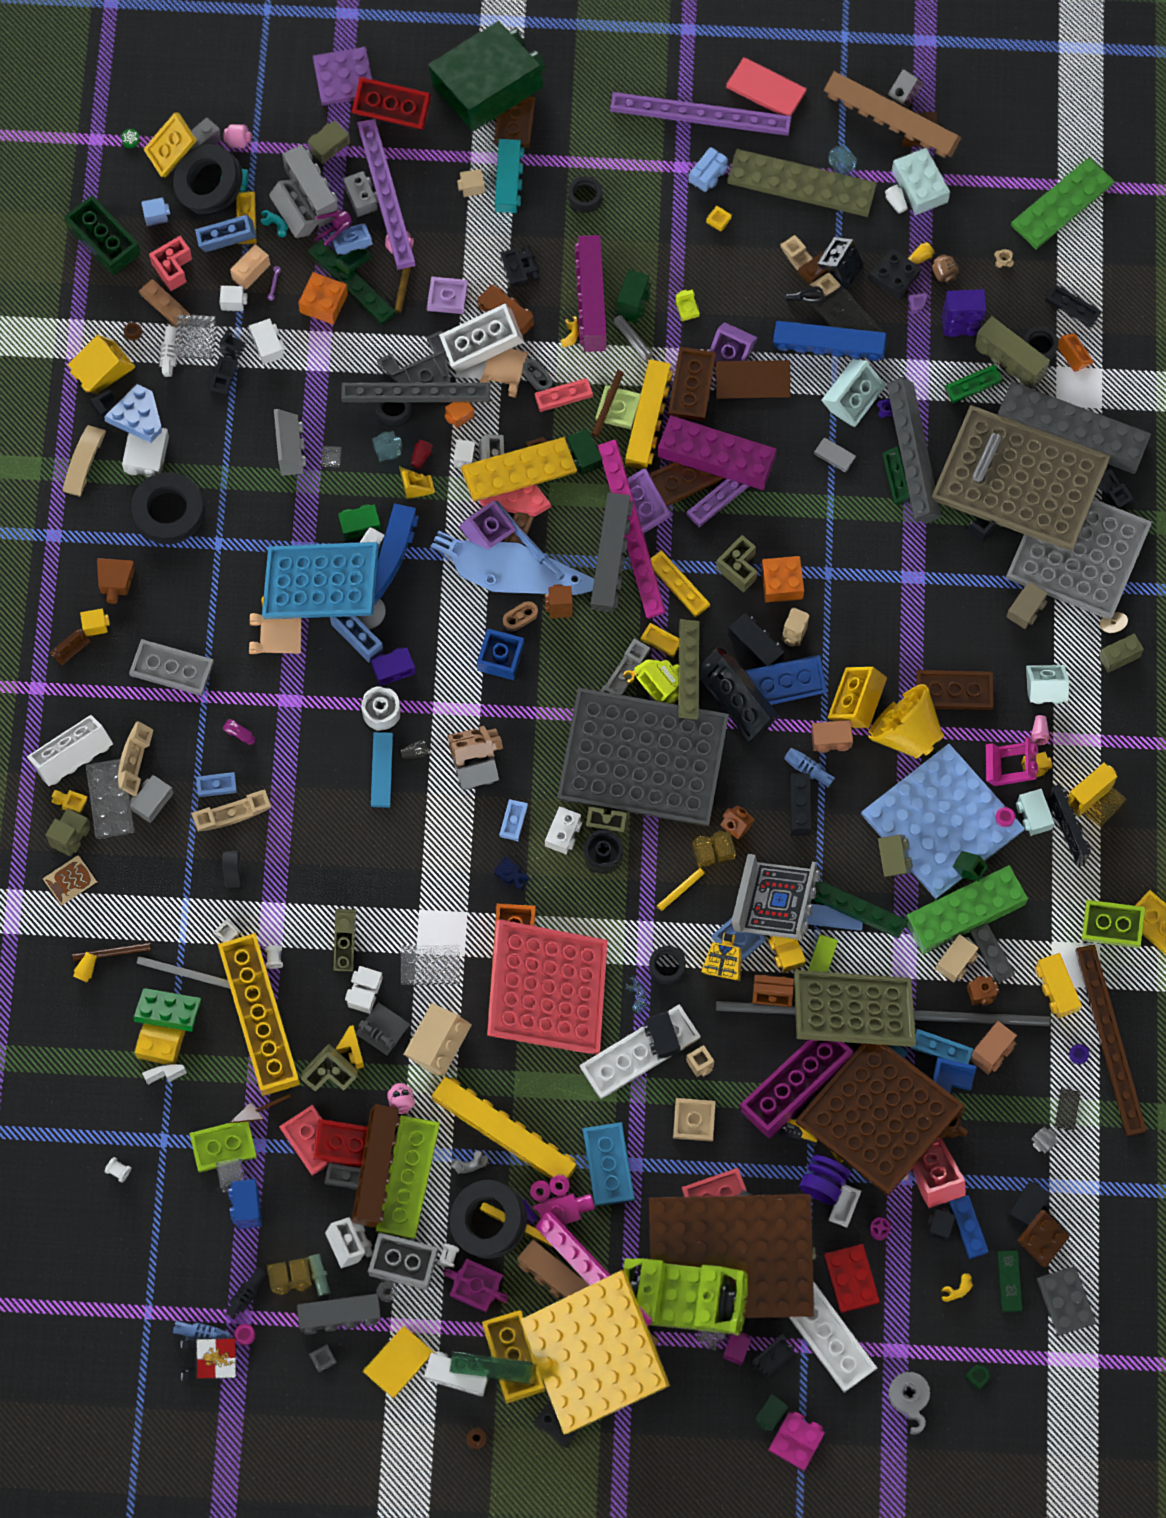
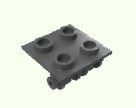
(382, 1029)

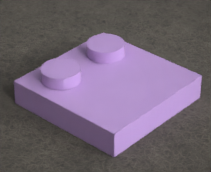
(447, 295)

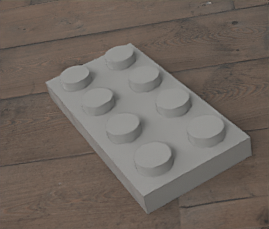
(171, 667)

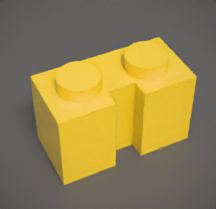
(788, 953)

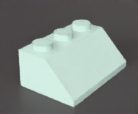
(854, 392)

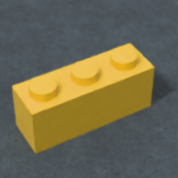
(1058, 985)

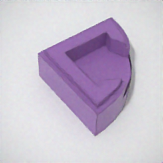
(917, 302)

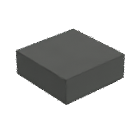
(323, 1358)

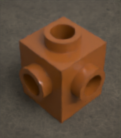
(737, 821)
(982, 990)

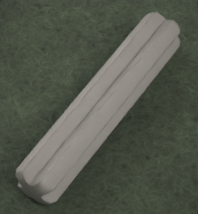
(632, 337)
(987, 457)

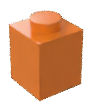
(459, 413)

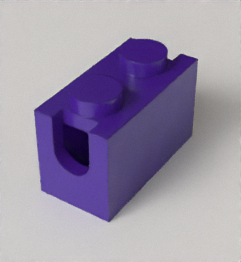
(393, 666)

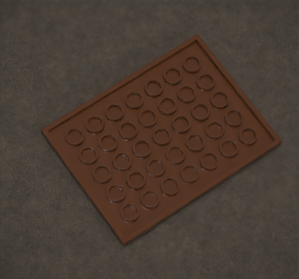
(749, 1233)

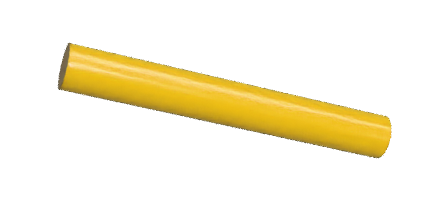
(680, 889)

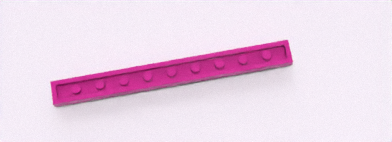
(636, 541)

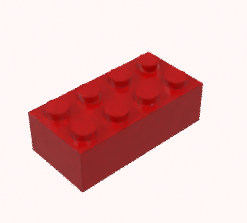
(391, 103)

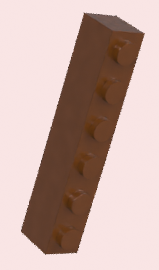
(375, 1166)

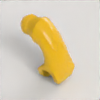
(571, 339)
(964, 1287)

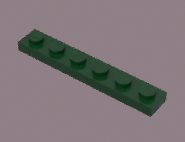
(355, 284)
(859, 909)

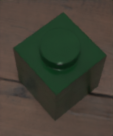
(970, 866)

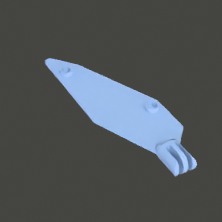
(507, 567)

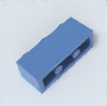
(225, 233)
(358, 636)

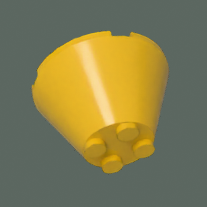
(909, 725)

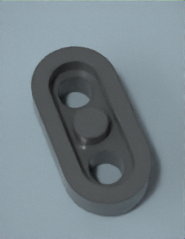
(539, 375)

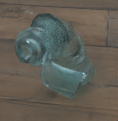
(641, 1000)

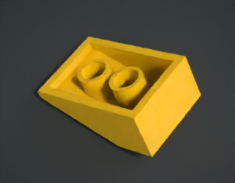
(159, 1044)

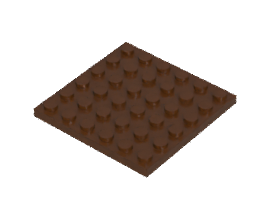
(880, 1115)

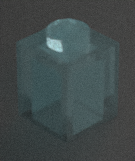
(842, 159)

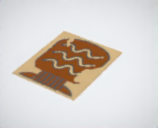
(69, 880)

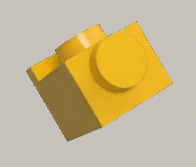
(1043, 763)

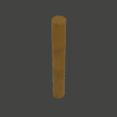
(402, 290)

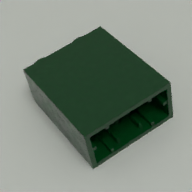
(487, 75)

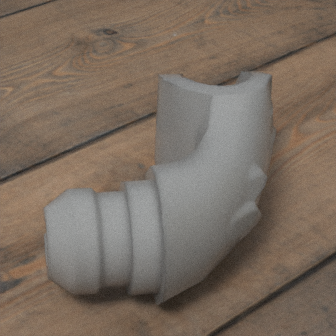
(476, 1163)

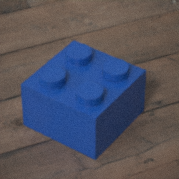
(500, 654)
(246, 1204)

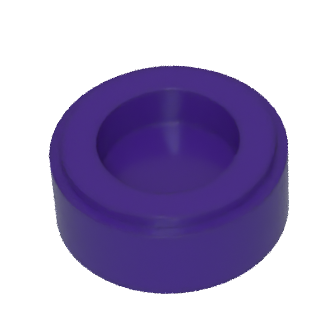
(1078, 1054)

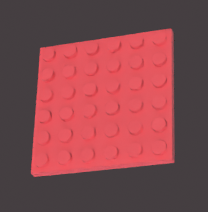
(547, 987)

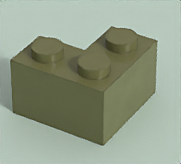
(735, 565)
(68, 832)
(330, 1065)

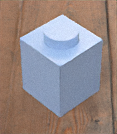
(155, 211)

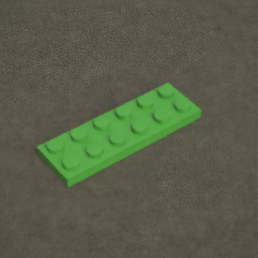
(1062, 203)

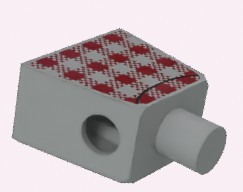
(909, 85)

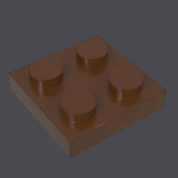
(1043, 1238)

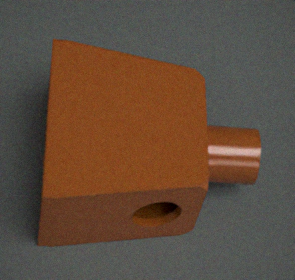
(114, 577)

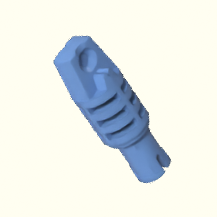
(808, 766)
(198, 1330)

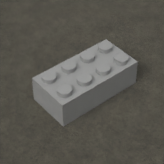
(310, 183)

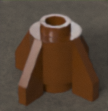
(955, 1128)

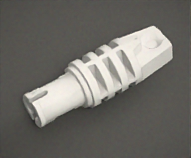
(168, 354)

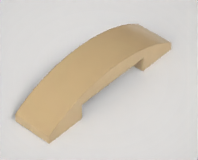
(798, 256)
(82, 460)
(132, 757)
(231, 813)

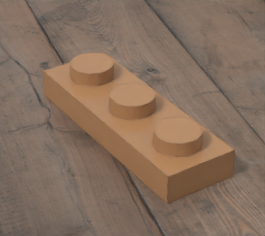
(162, 302)

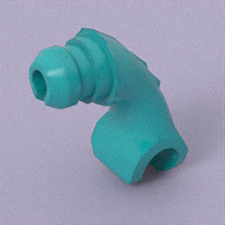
(273, 218)

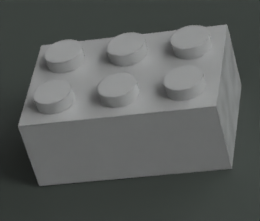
(403, 1261)

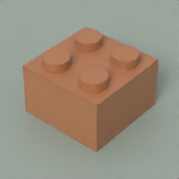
(993, 1047)

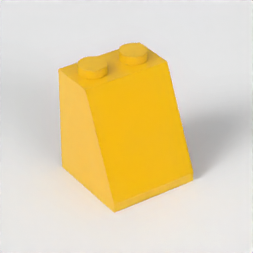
(100, 364)

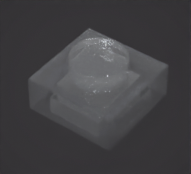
(331, 456)

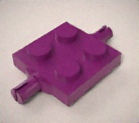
(476, 1285)

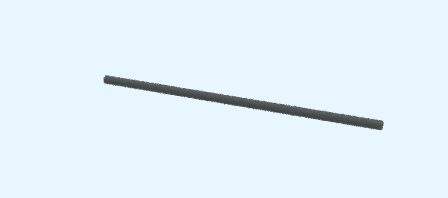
(918, 1015)

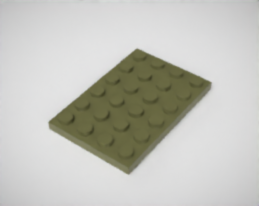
(854, 1008)

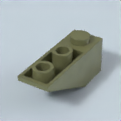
(344, 939)

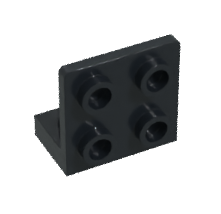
(844, 259)

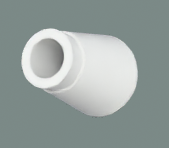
(896, 198)

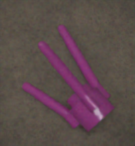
(341, 221)

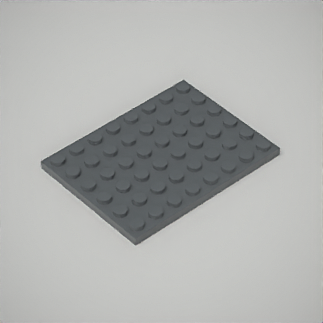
(642, 757)

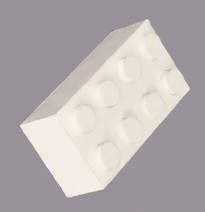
(481, 338)

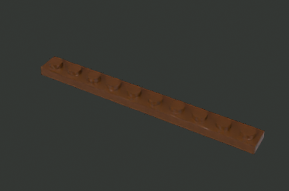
(1110, 1040)

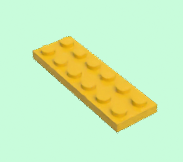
(518, 469)

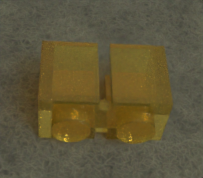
(722, 845)
(279, 1276)

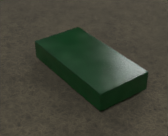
(352, 260)

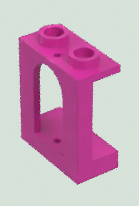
(993, 762)

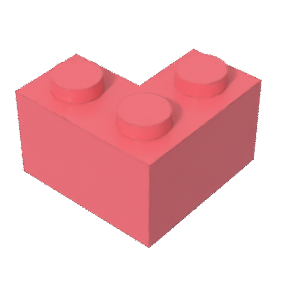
(168, 261)

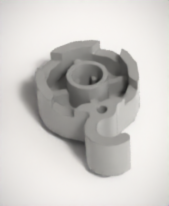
(906, 1405)

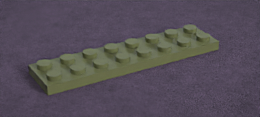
(802, 182)

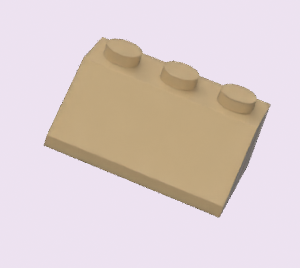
(437, 1039)

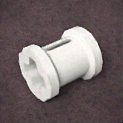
(273, 957)
(117, 1169)
(448, 1255)

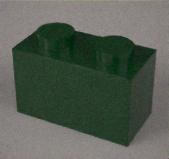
(584, 451)

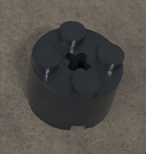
(613, 851)

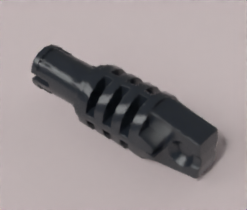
(245, 1294)

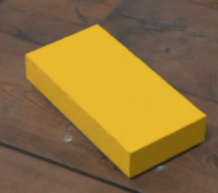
(661, 640)

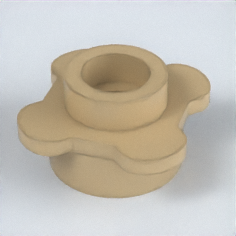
(1007, 254)

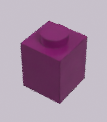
(737, 1348)

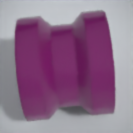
(880, 1224)

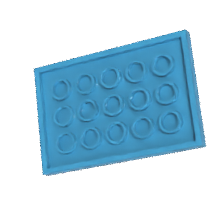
(320, 580)

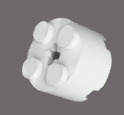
(390, 705)

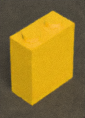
(1092, 789)

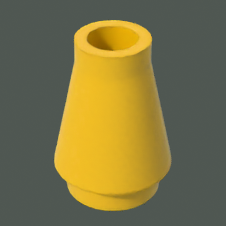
(922, 253)
(85, 968)

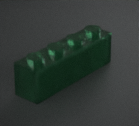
(493, 1368)

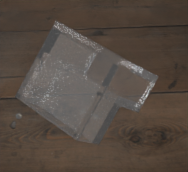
(229, 1171)

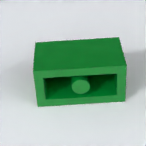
(358, 521)

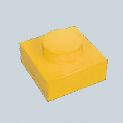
(718, 218)

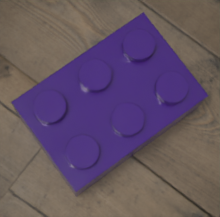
(963, 312)

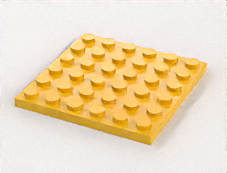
(594, 1352)

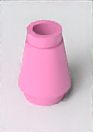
(1040, 731)

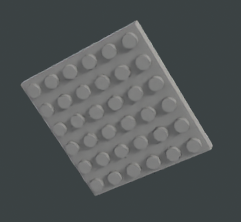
(1095, 569)

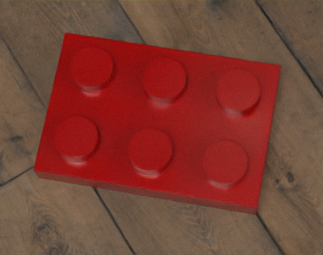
(339, 1142)
(851, 1278)

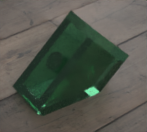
(771, 1413)

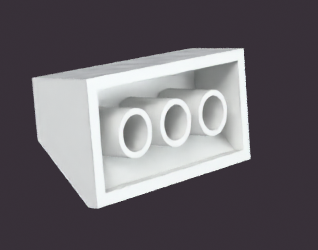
(70, 750)

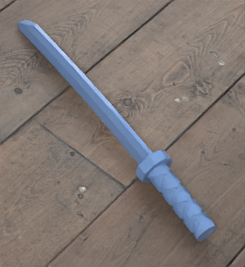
(542, 557)

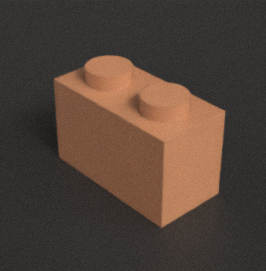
(832, 736)

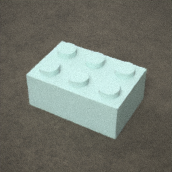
(920, 181)

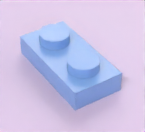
(513, 820)

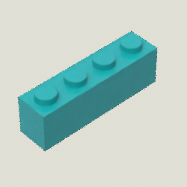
(508, 176)

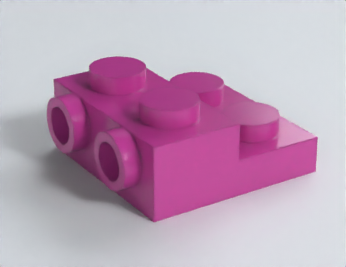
(797, 1440)

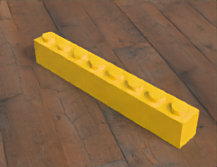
(502, 1130)

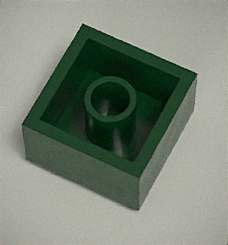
(633, 296)

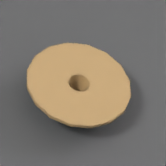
(1115, 625)

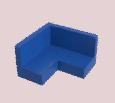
(953, 1074)

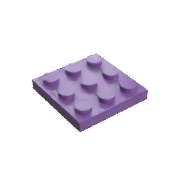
(340, 73)

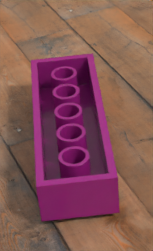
(590, 293)
(717, 452)
(794, 1084)

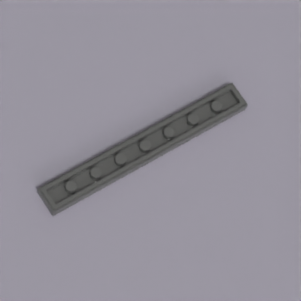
(415, 392)

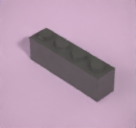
(339, 1313)

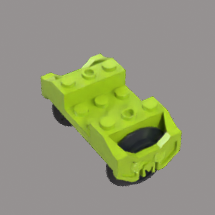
(690, 1295)

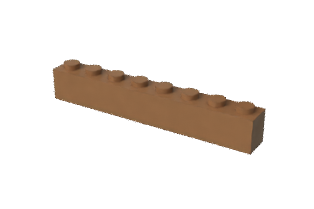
(892, 114)
(553, 1273)

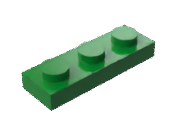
(973, 384)

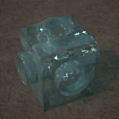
(387, 446)

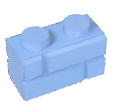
(708, 170)

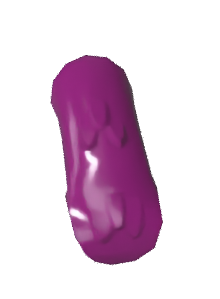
(240, 732)

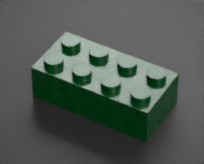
(102, 235)

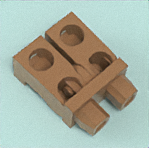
(474, 744)

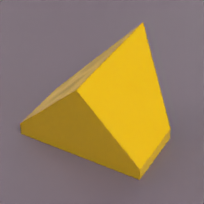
(416, 484)

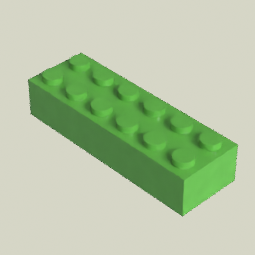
(966, 909)

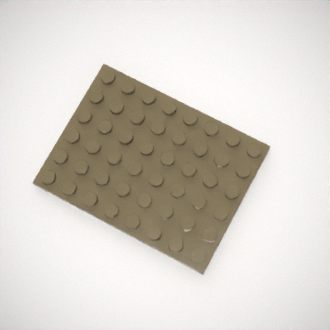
(1032, 484)

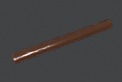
(607, 404)
(114, 951)

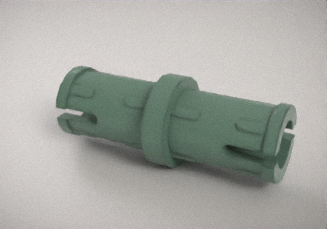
(319, 1275)

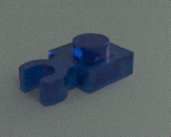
(509, 871)

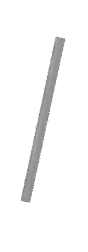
(183, 972)

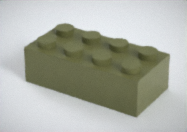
(1012, 353)

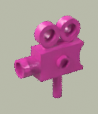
(564, 1207)

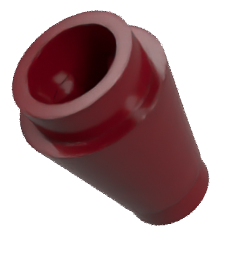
(421, 453)

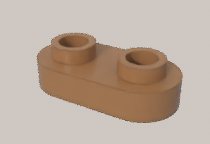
(519, 616)

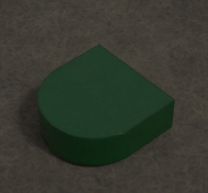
(978, 1376)

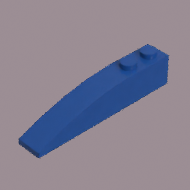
(394, 546)

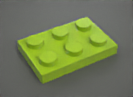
(222, 1144)

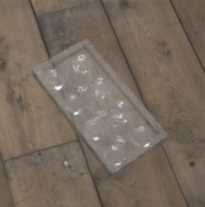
(108, 802)

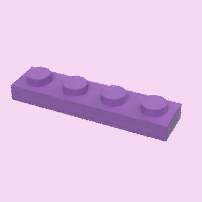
(715, 501)

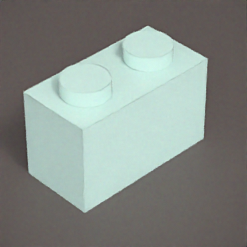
(1035, 812)

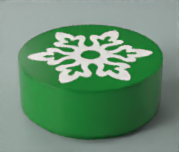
(130, 138)

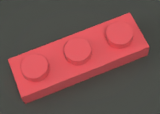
(563, 394)

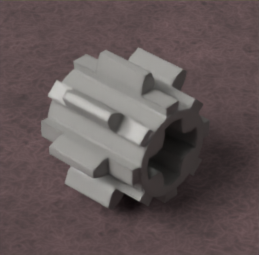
(1044, 1139)

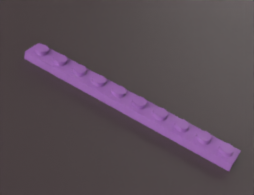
(700, 113)
(386, 194)

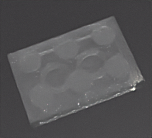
(430, 964)

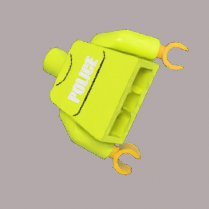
(658, 679)

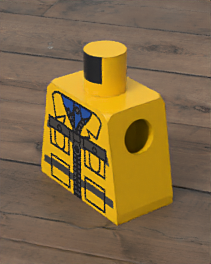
(724, 959)

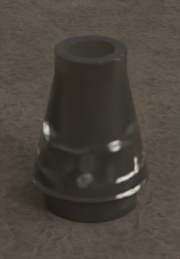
(415, 750)

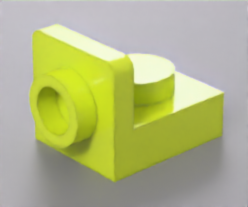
(686, 305)

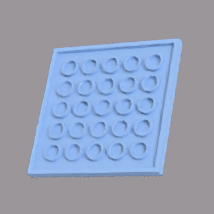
(941, 813)

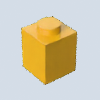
(94, 622)

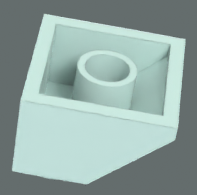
(1047, 683)

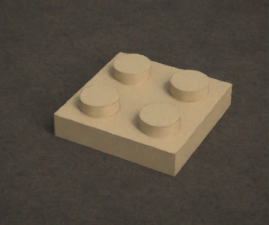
(694, 1119)

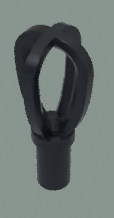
(803, 295)

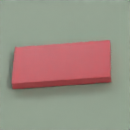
(766, 88)

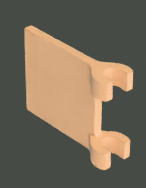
(505, 369)
(276, 635)

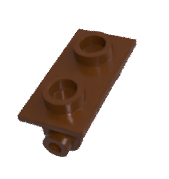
(70, 646)

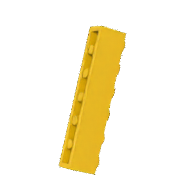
(648, 414)

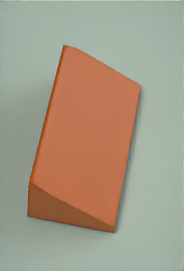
(1074, 352)

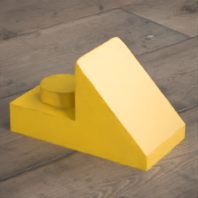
(350, 1043)

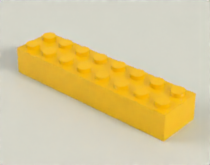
(258, 1014)

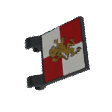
(213, 1358)

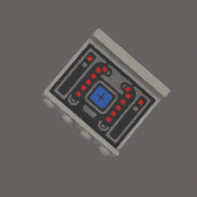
(775, 899)

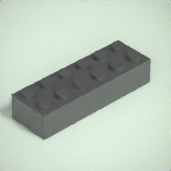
(610, 552)

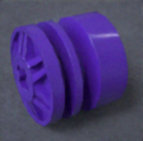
(825, 1177)

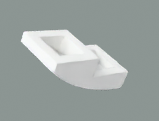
(170, 1071)

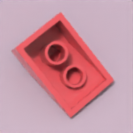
(938, 1176)

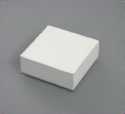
(226, 931)

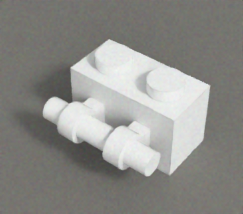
(348, 1242)

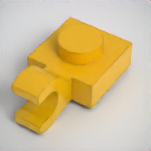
(72, 801)

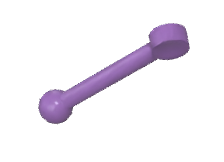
(277, 270)

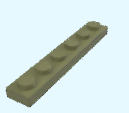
(688, 669)

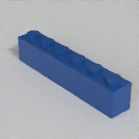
(830, 340)

